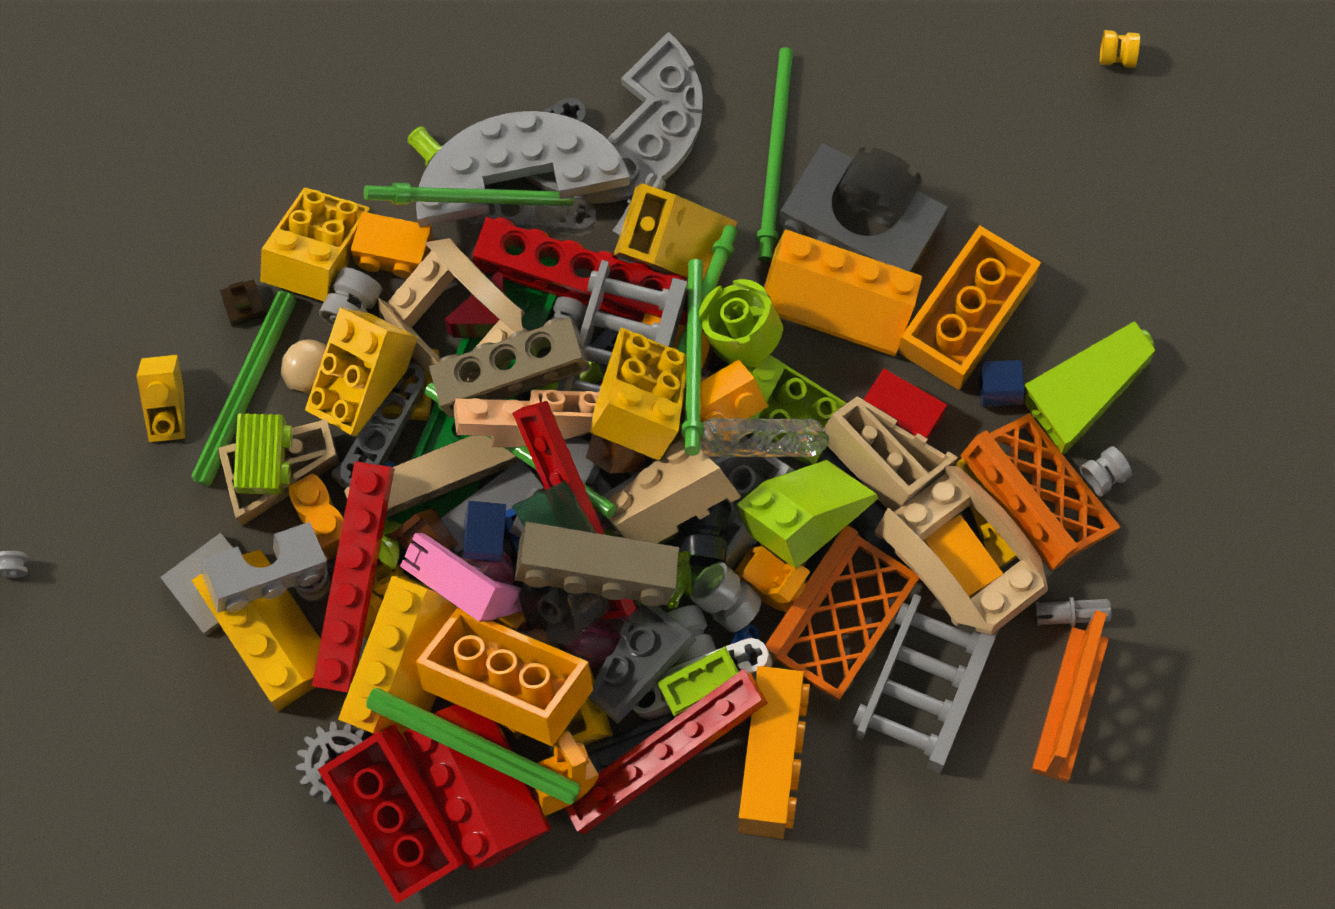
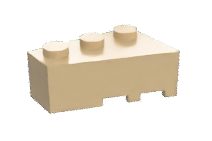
(311, 452)
(884, 454)
(669, 495)

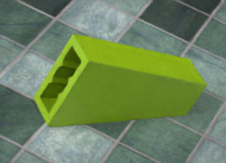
(1086, 385)

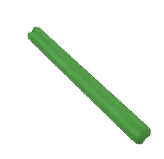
(244, 387)
(473, 745)

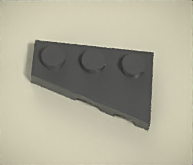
(643, 655)

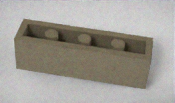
(597, 564)

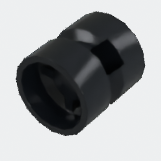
(704, 538)

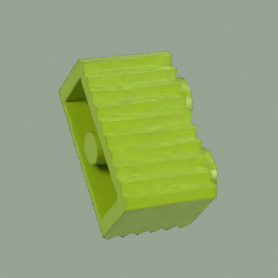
(261, 454)

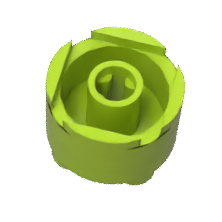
(741, 323)

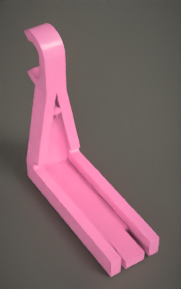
(460, 581)

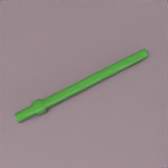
(403, 193)

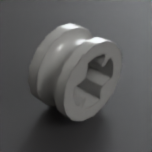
(13, 564)

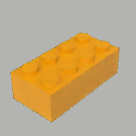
(969, 307)
(505, 676)
(770, 754)

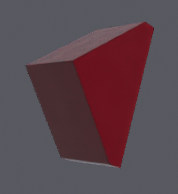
(472, 317)

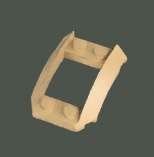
(427, 284)
(931, 510)

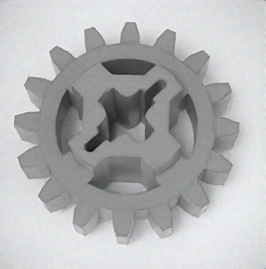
(325, 741)

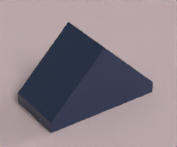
(484, 531)

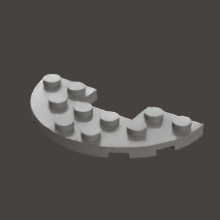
(661, 129)
(520, 147)

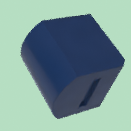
(1001, 383)

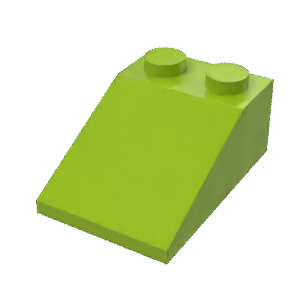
(803, 510)

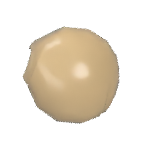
(302, 364)

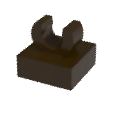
(242, 302)

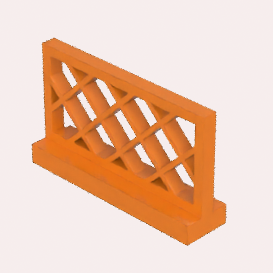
(1024, 500)
(816, 590)
(1071, 700)

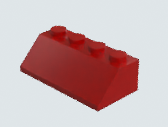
(482, 806)
(393, 812)

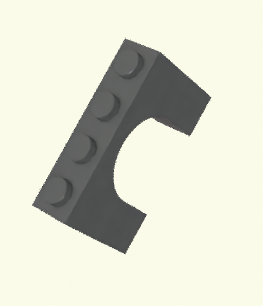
(811, 214)

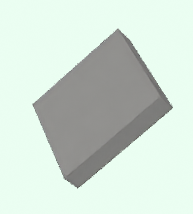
(181, 586)

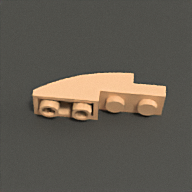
(495, 417)

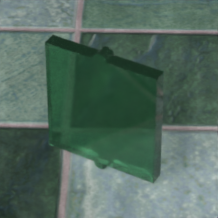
(555, 508)

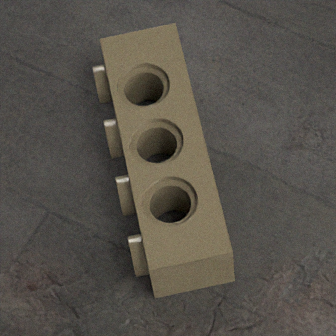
(528, 373)

